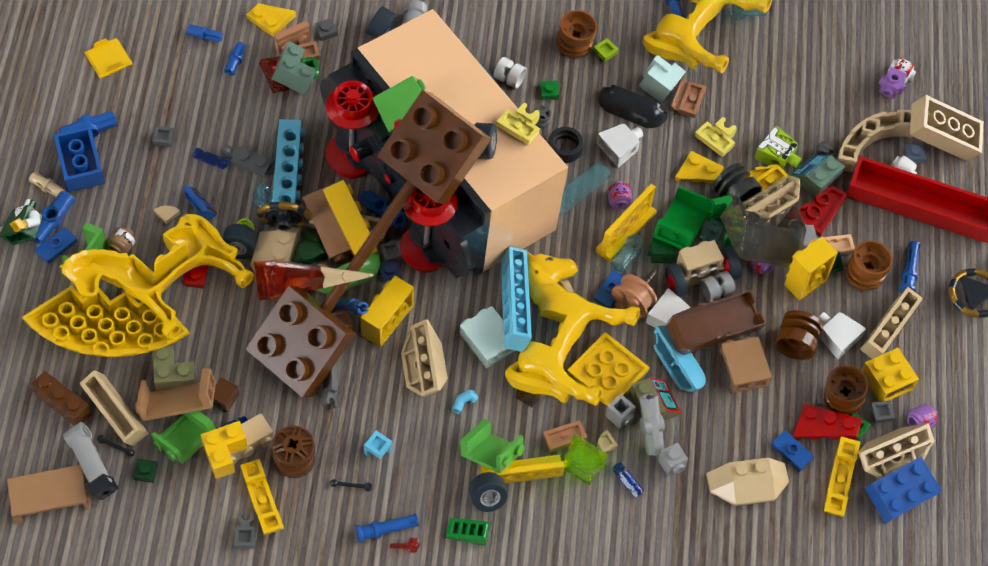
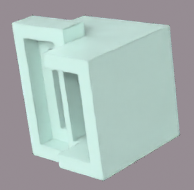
(661, 78)

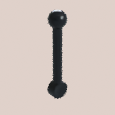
(101, 439)
(367, 486)

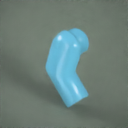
(462, 398)

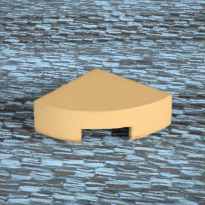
(166, 213)
(606, 442)

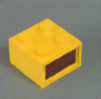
(890, 375)

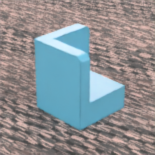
(377, 445)

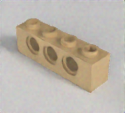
(891, 323)

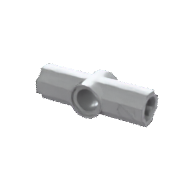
(652, 424)

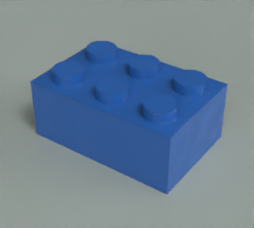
(79, 159)
(903, 489)

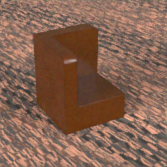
(226, 393)

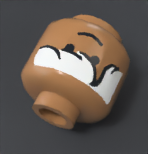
(121, 240)

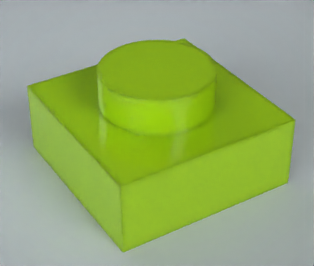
(606, 50)

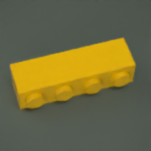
(348, 215)

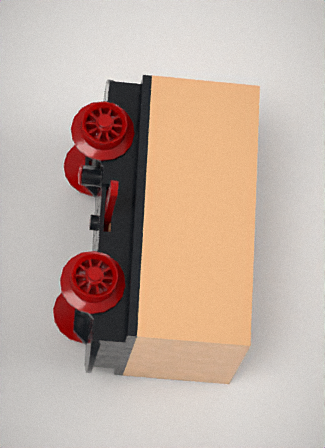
(501, 198)

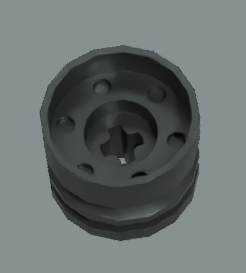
(736, 182)

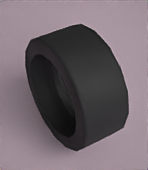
(570, 133)

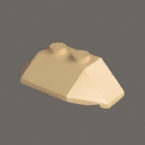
(774, 199)
(276, 245)
(423, 360)
(896, 449)
(748, 481)

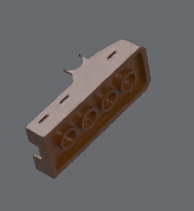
(714, 322)

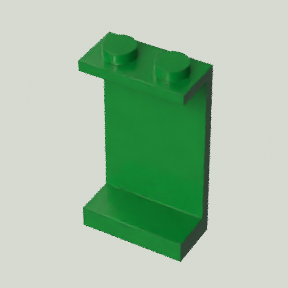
(683, 218)

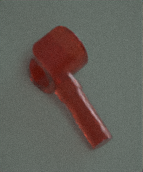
(412, 545)

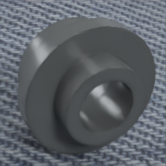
(824, 148)

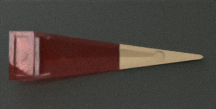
(276, 275)

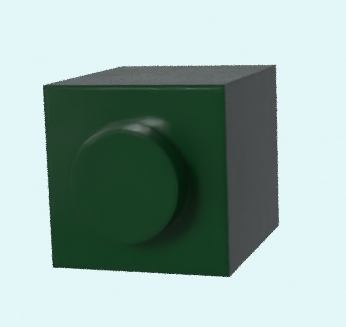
(660, 252)

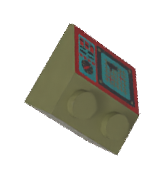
(667, 403)

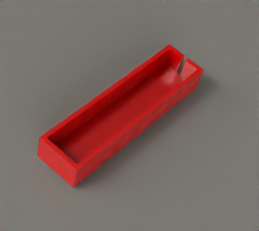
(920, 198)

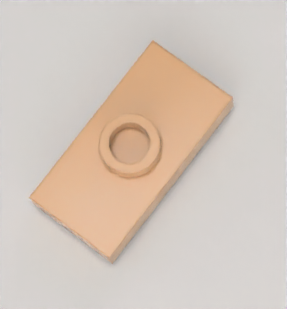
(841, 243)

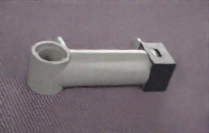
(100, 483)

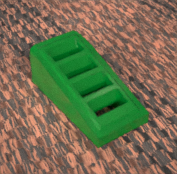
(476, 524)

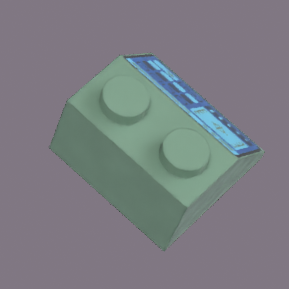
(819, 173)

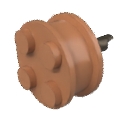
(635, 292)

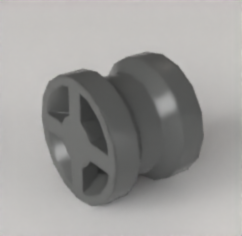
(545, 113)

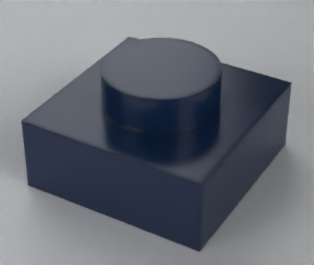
(389, 270)

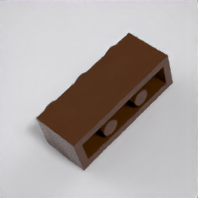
(61, 398)

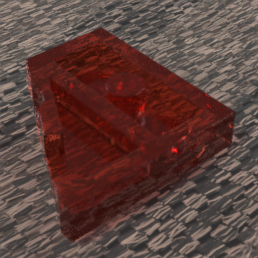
(268, 67)

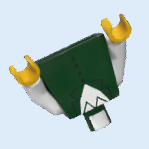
(22, 224)

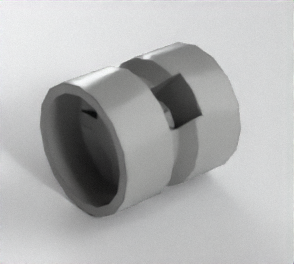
(414, 9)
(717, 286)

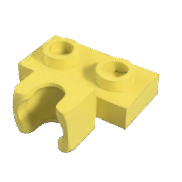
(520, 124)
(717, 136)

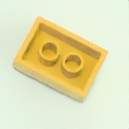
(810, 268)
(387, 310)

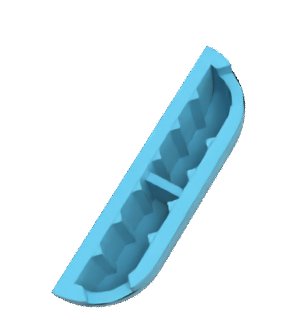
(682, 368)

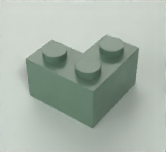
(293, 72)

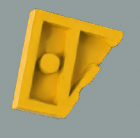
(270, 18)
(699, 169)
(768, 175)

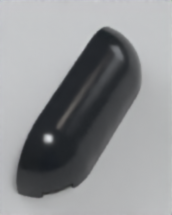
(631, 107)

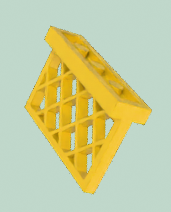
(629, 223)

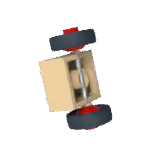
(701, 262)

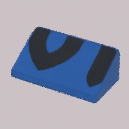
(199, 202)

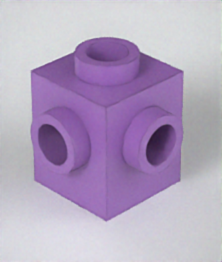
(892, 83)

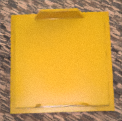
(108, 57)

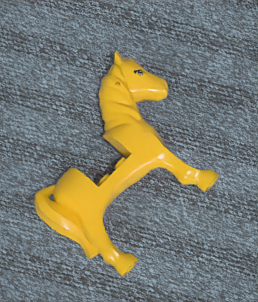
(677, 35)
(190, 245)
(541, 364)

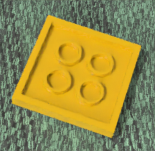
(610, 367)

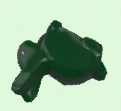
(310, 251)

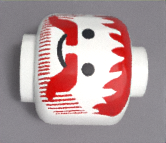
(904, 66)

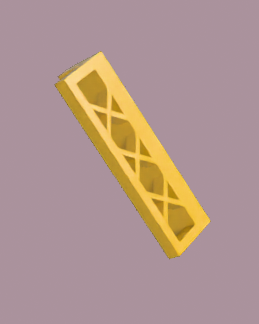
(531, 469)

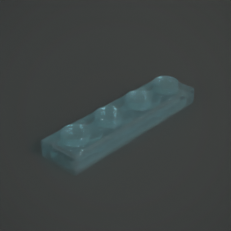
(583, 186)

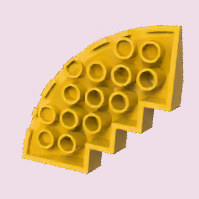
(100, 324)

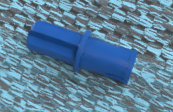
(204, 33)
(235, 59)

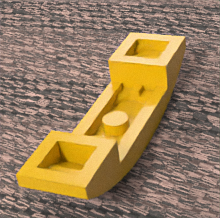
(841, 476)
(261, 497)

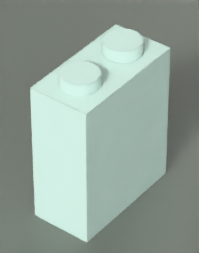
(485, 336)

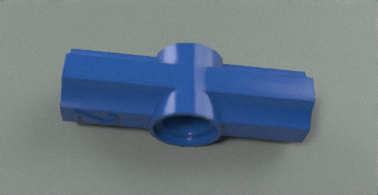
(97, 123)
(379, 205)
(58, 208)

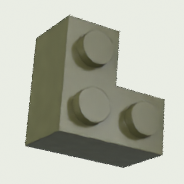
(168, 372)

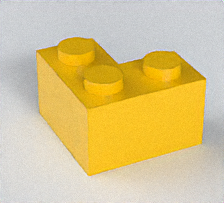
(220, 444)

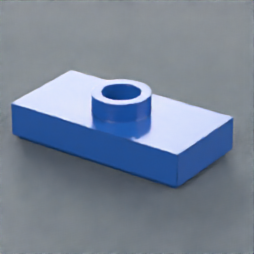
(56, 245)
(604, 294)
(792, 450)

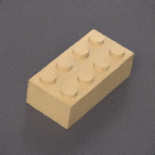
(946, 128)

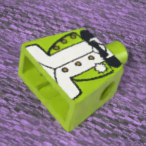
(778, 149)

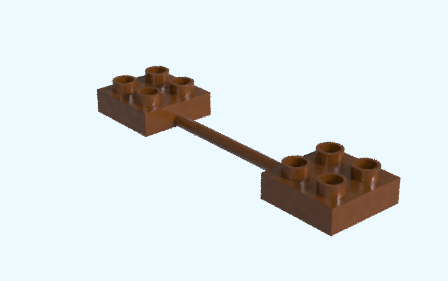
(434, 153)

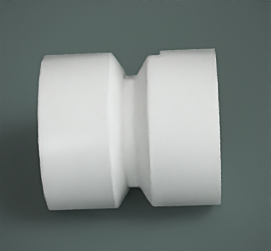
(509, 72)

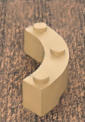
(871, 130)

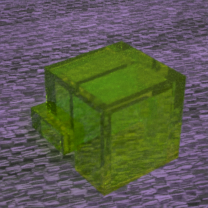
(584, 460)

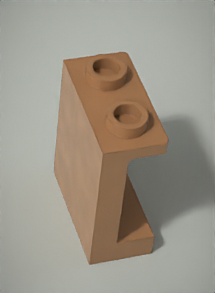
(746, 364)

